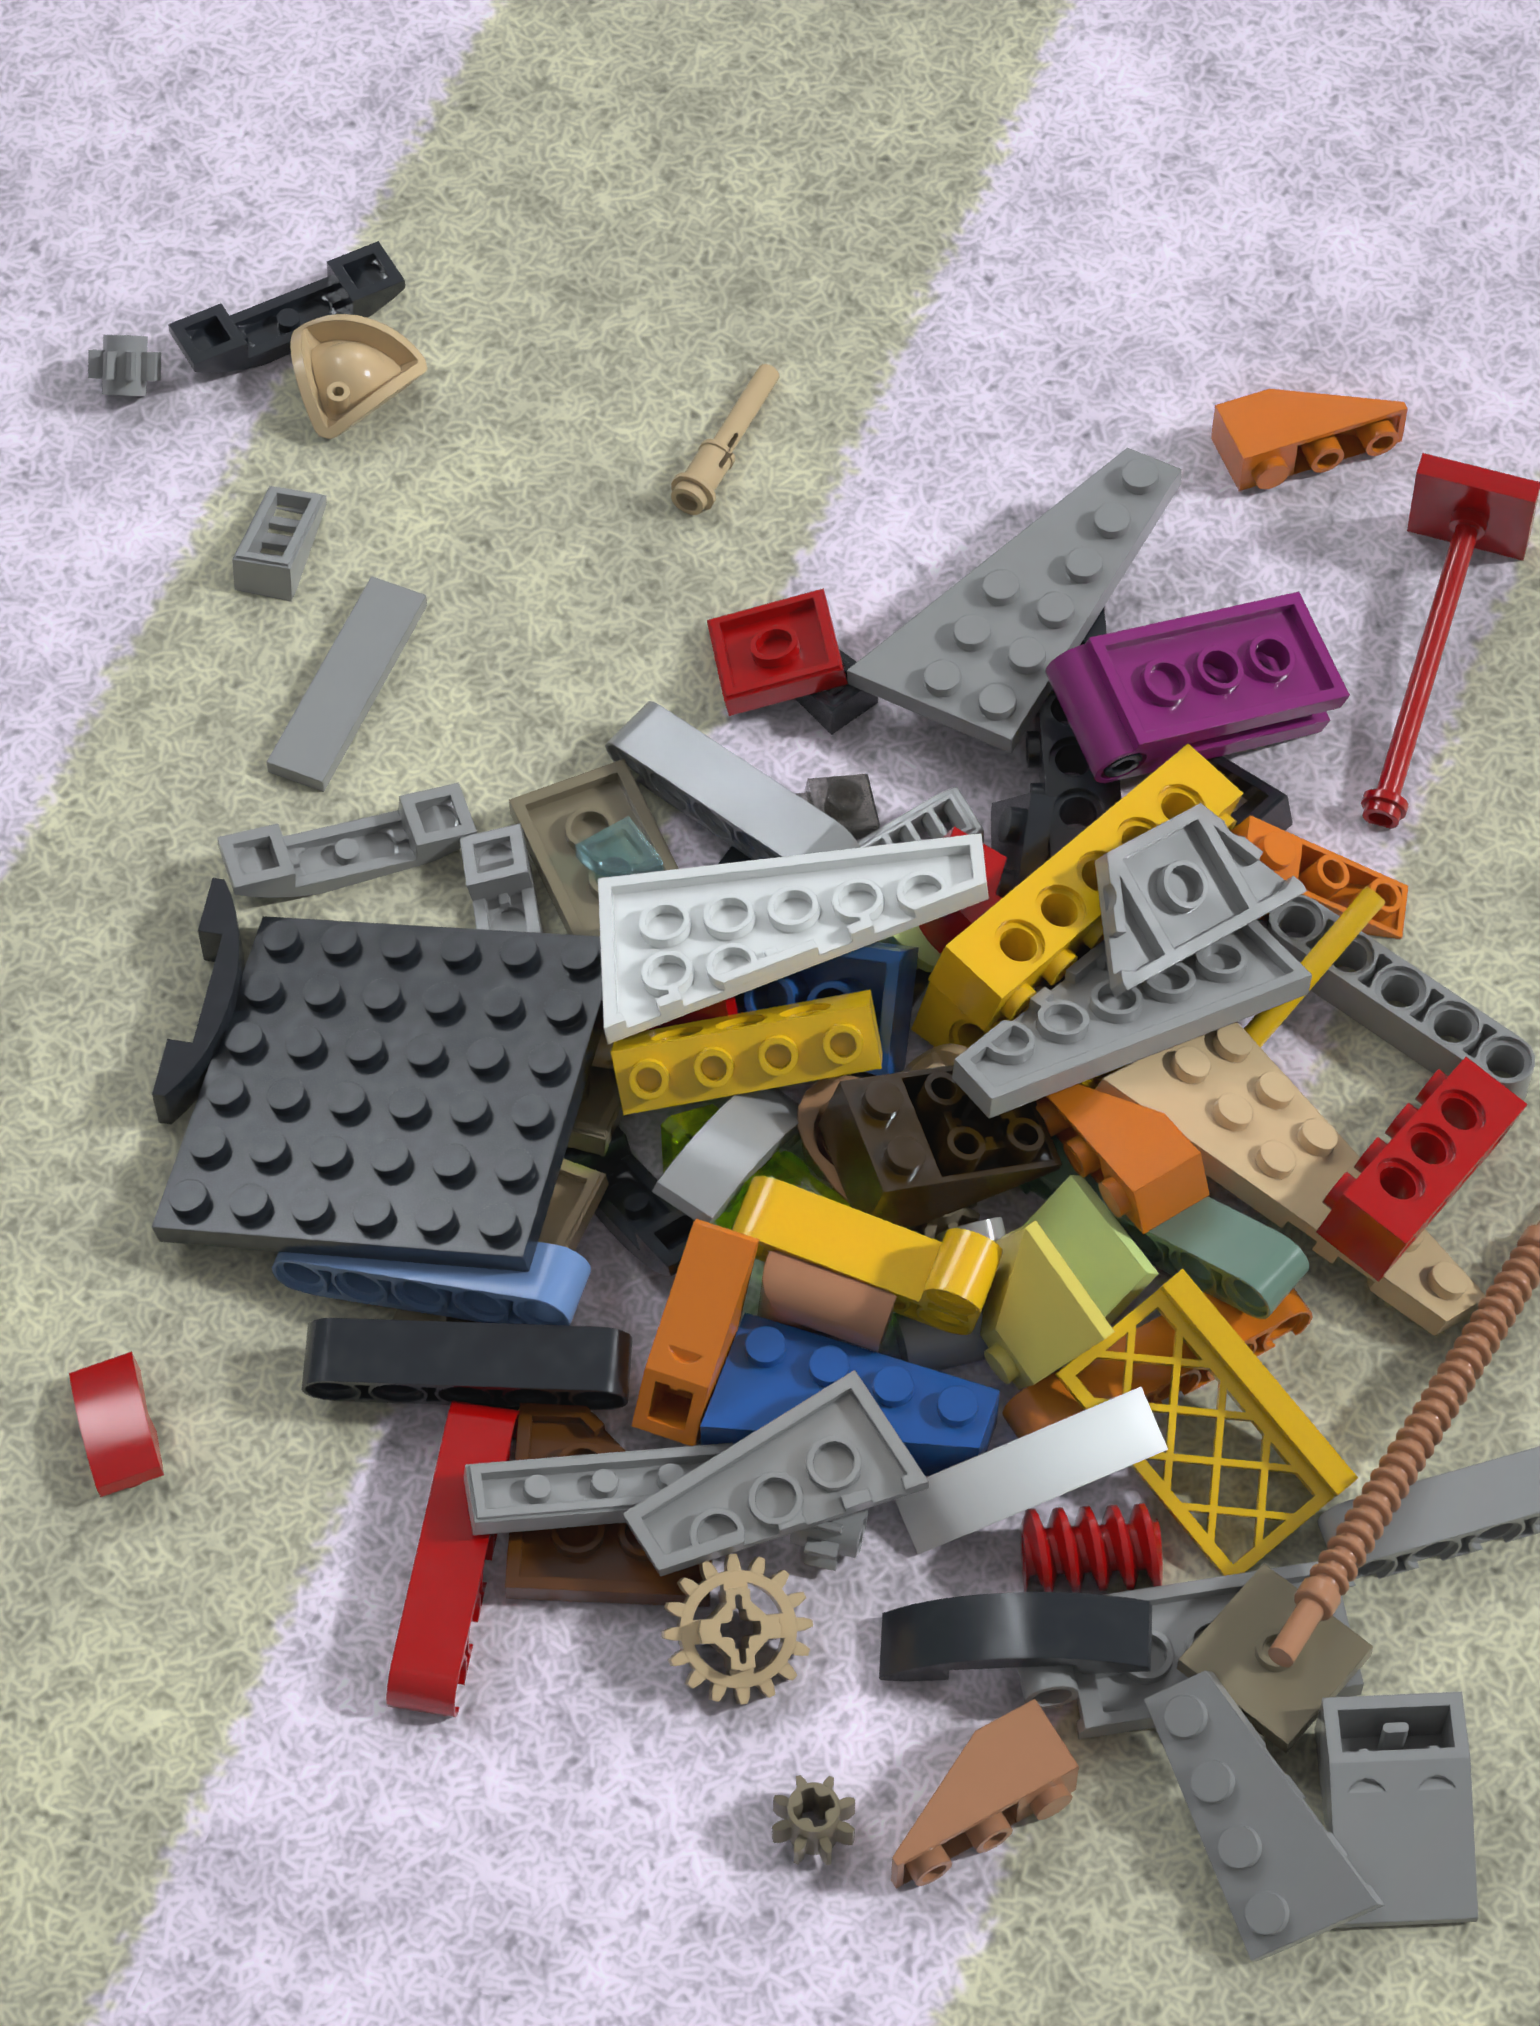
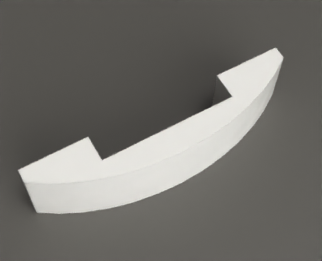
(1032, 1470)

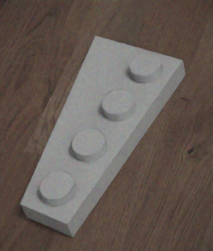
(790, 1475)
(1263, 1840)

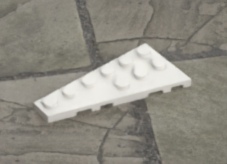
(730, 927)

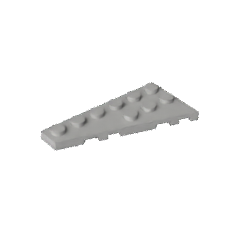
(986, 642)
(1086, 1031)

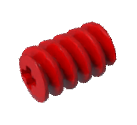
(1091, 1547)

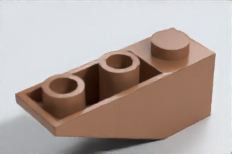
(996, 1781)

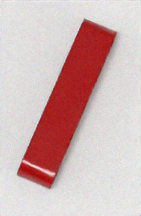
(448, 1567)

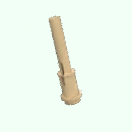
(697, 485)

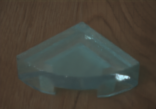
(619, 851)

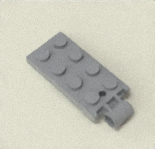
(1179, 1615)

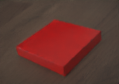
(776, 652)

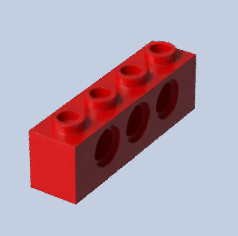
(1420, 1167)

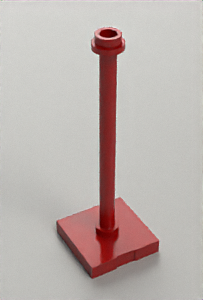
(1470, 511)

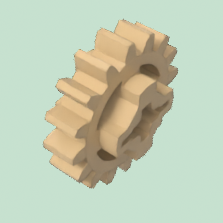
(741, 1661)

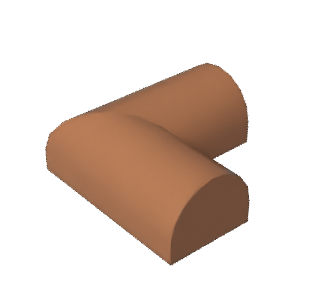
(824, 1301)

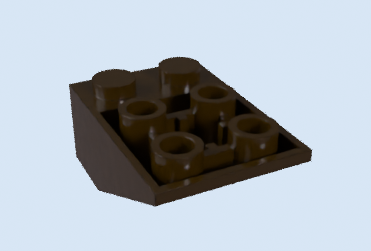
(923, 1149)

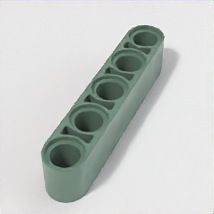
(1214, 1245)

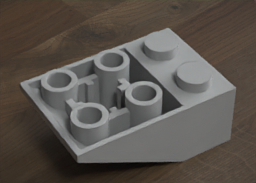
(1402, 1802)

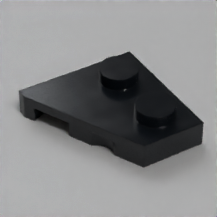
(1021, 834)

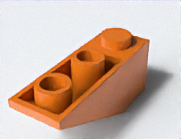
(1294, 431)
(1327, 876)
(1130, 1151)
(695, 1332)

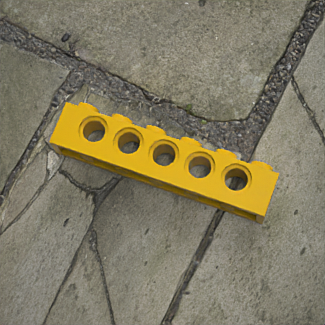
(1065, 892)

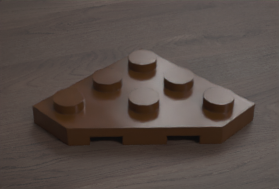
(582, 1561)

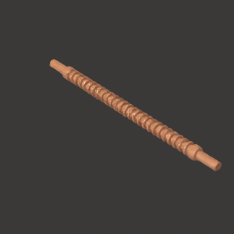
(1415, 1442)

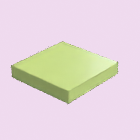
(1095, 1246)

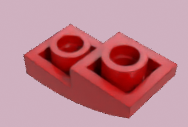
(116, 1424)

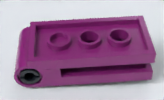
(1197, 680)

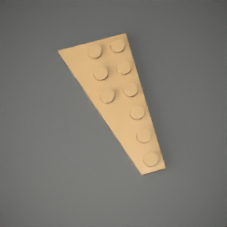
(1281, 1157)

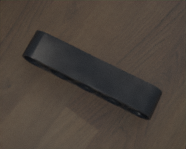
(466, 1363)

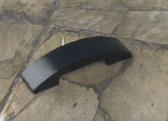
(261, 334)
(187, 1063)
(632, 1212)
(1015, 1632)

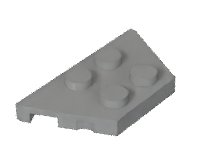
(1180, 894)

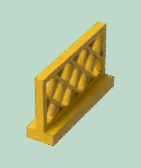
(1253, 1391)

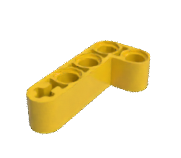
(932, 1279)

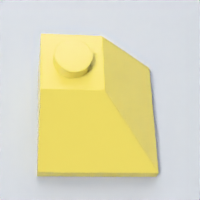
(1036, 1311)

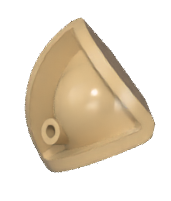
(350, 369)

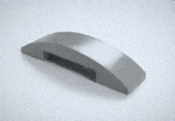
(347, 853)
(501, 880)
(728, 1152)

